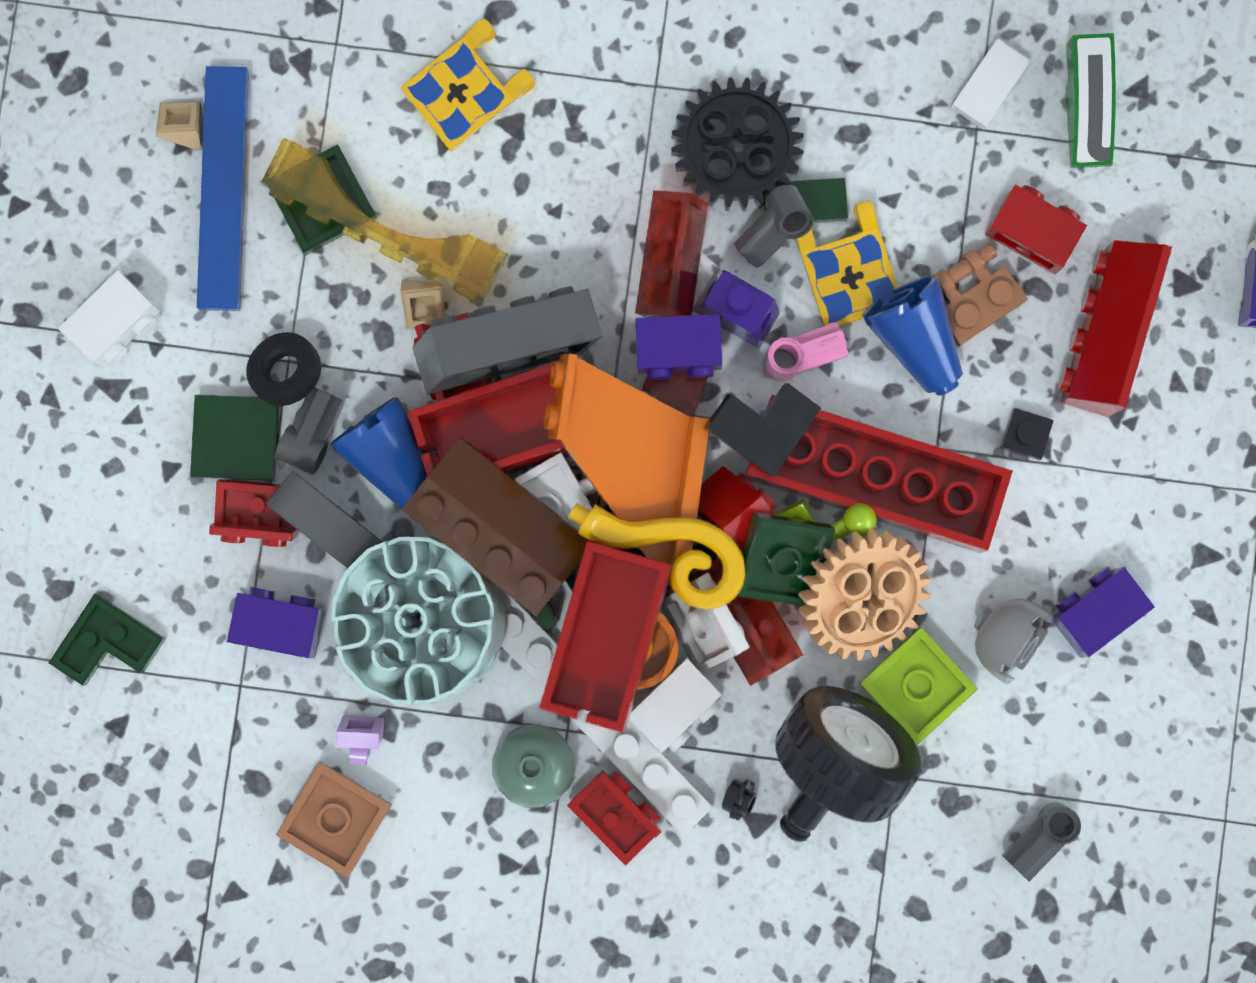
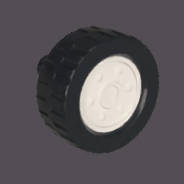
(844, 760)

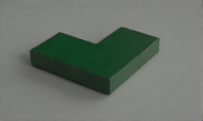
(105, 630)

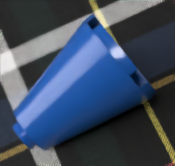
(918, 334)
(385, 451)

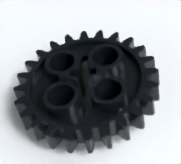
(731, 108)

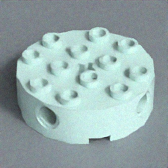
(378, 621)

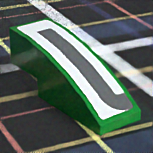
(1091, 99)

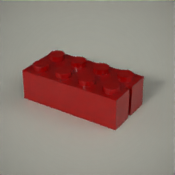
(496, 419)
(606, 636)

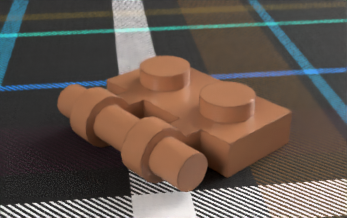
(985, 302)

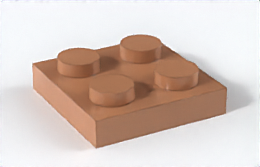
(334, 819)

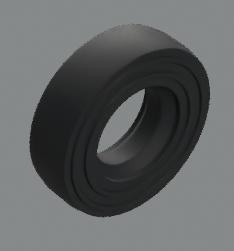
(296, 386)

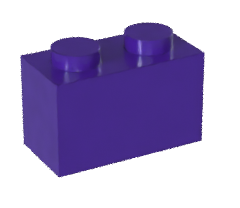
(679, 345)
(1101, 611)
(276, 624)

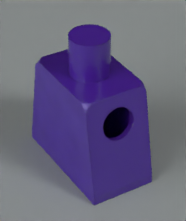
(741, 307)

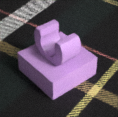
(360, 736)

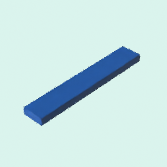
(222, 188)

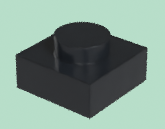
(1026, 434)

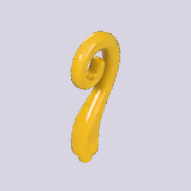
(617, 533)

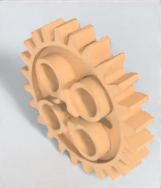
(872, 604)

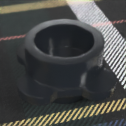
(739, 798)

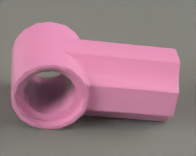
(808, 351)

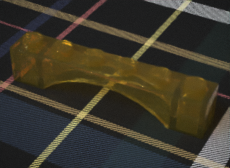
(310, 180)

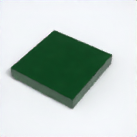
(312, 233)
(234, 438)
(780, 555)

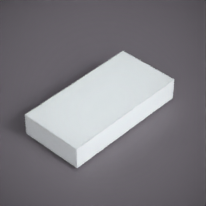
(990, 84)

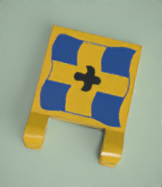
(459, 90)
(850, 271)

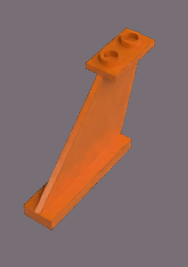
(629, 447)

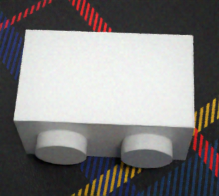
(110, 321)
(675, 707)

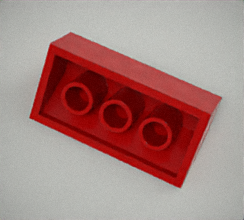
(1114, 326)

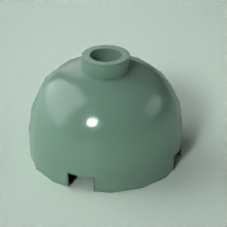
(533, 766)

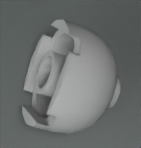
(1010, 636)

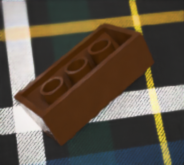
(497, 526)

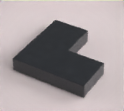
(765, 438)

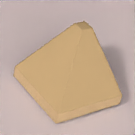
(181, 123)
(422, 303)

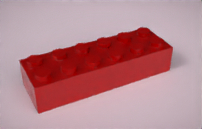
(896, 476)

